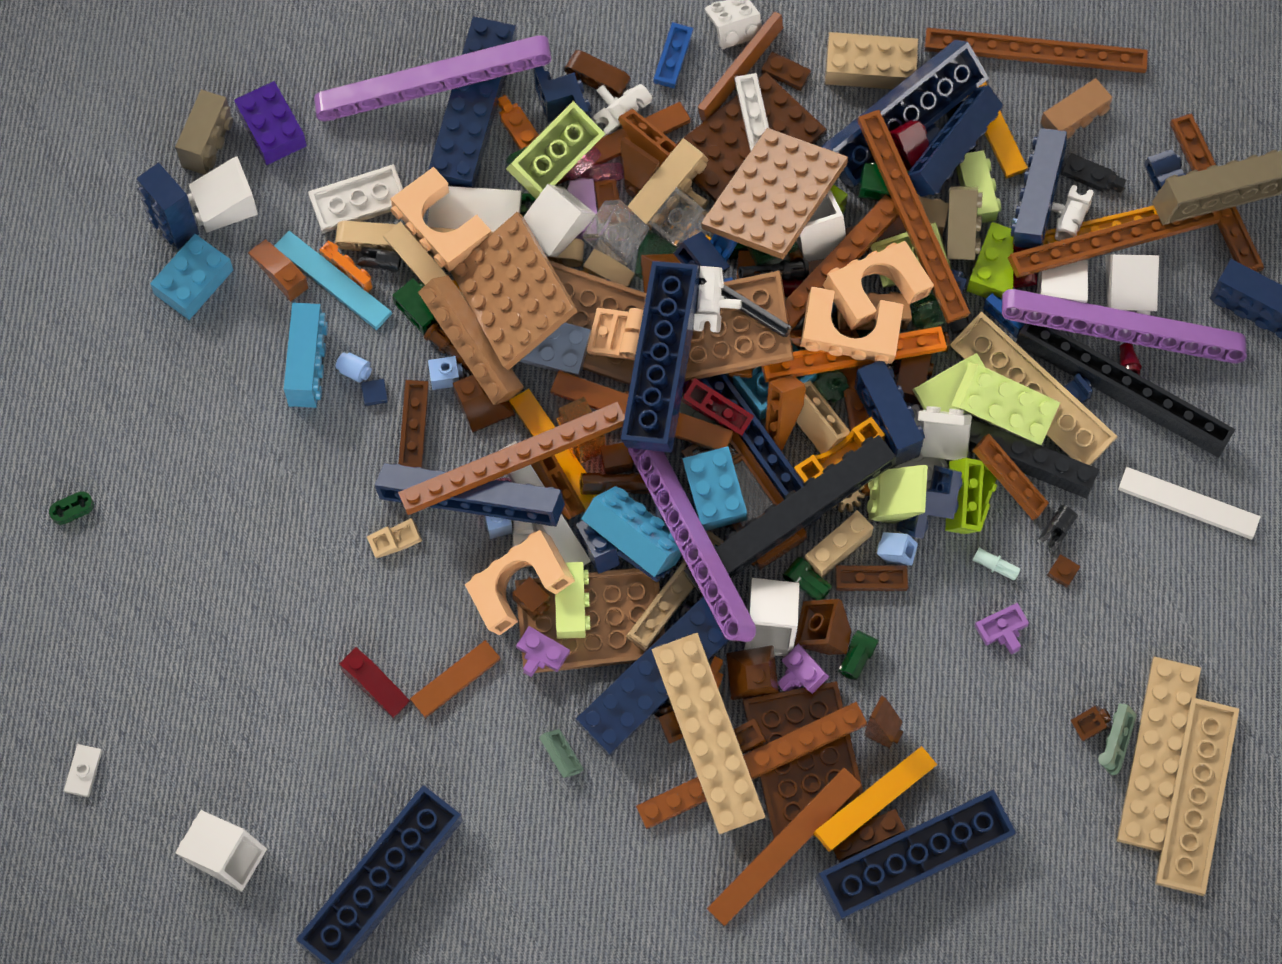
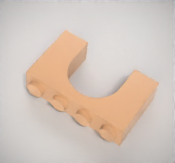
(448, 247)
(895, 263)
(821, 334)
(490, 585)

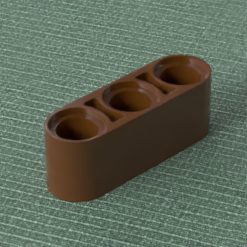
(597, 73)

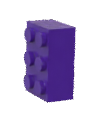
(270, 122)

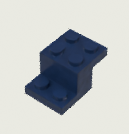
(558, 93)
(940, 501)

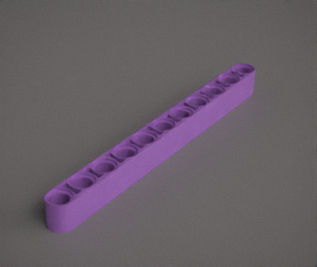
(432, 78)
(1123, 326)
(694, 545)

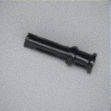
(784, 267)

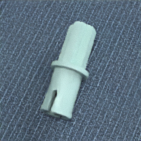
(996, 564)

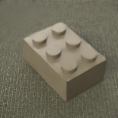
(204, 132)
(964, 222)

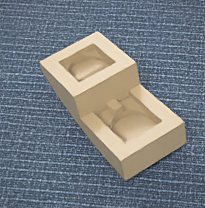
(608, 268)
(394, 539)

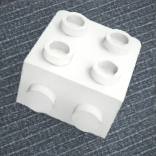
(735, 21)
(945, 433)

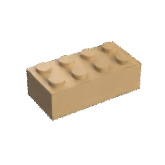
(869, 60)

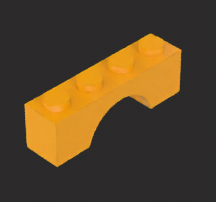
(816, 464)

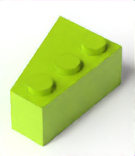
(993, 269)
(972, 497)

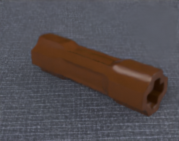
(598, 483)

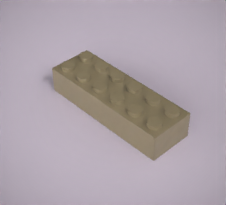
(1219, 187)

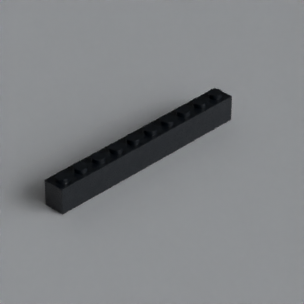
(1127, 387)
(802, 507)

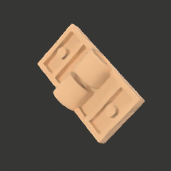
(615, 333)

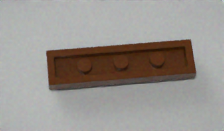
(413, 423)

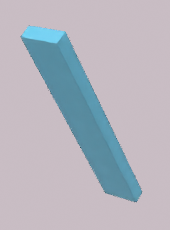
(333, 280)

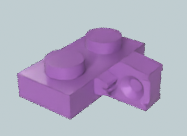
(1003, 627)
(541, 651)
(801, 671)

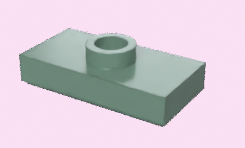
(561, 753)

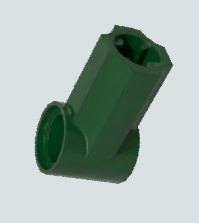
(809, 581)
(860, 650)

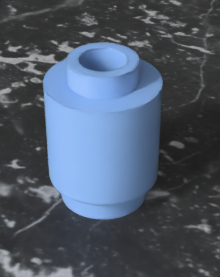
(353, 367)

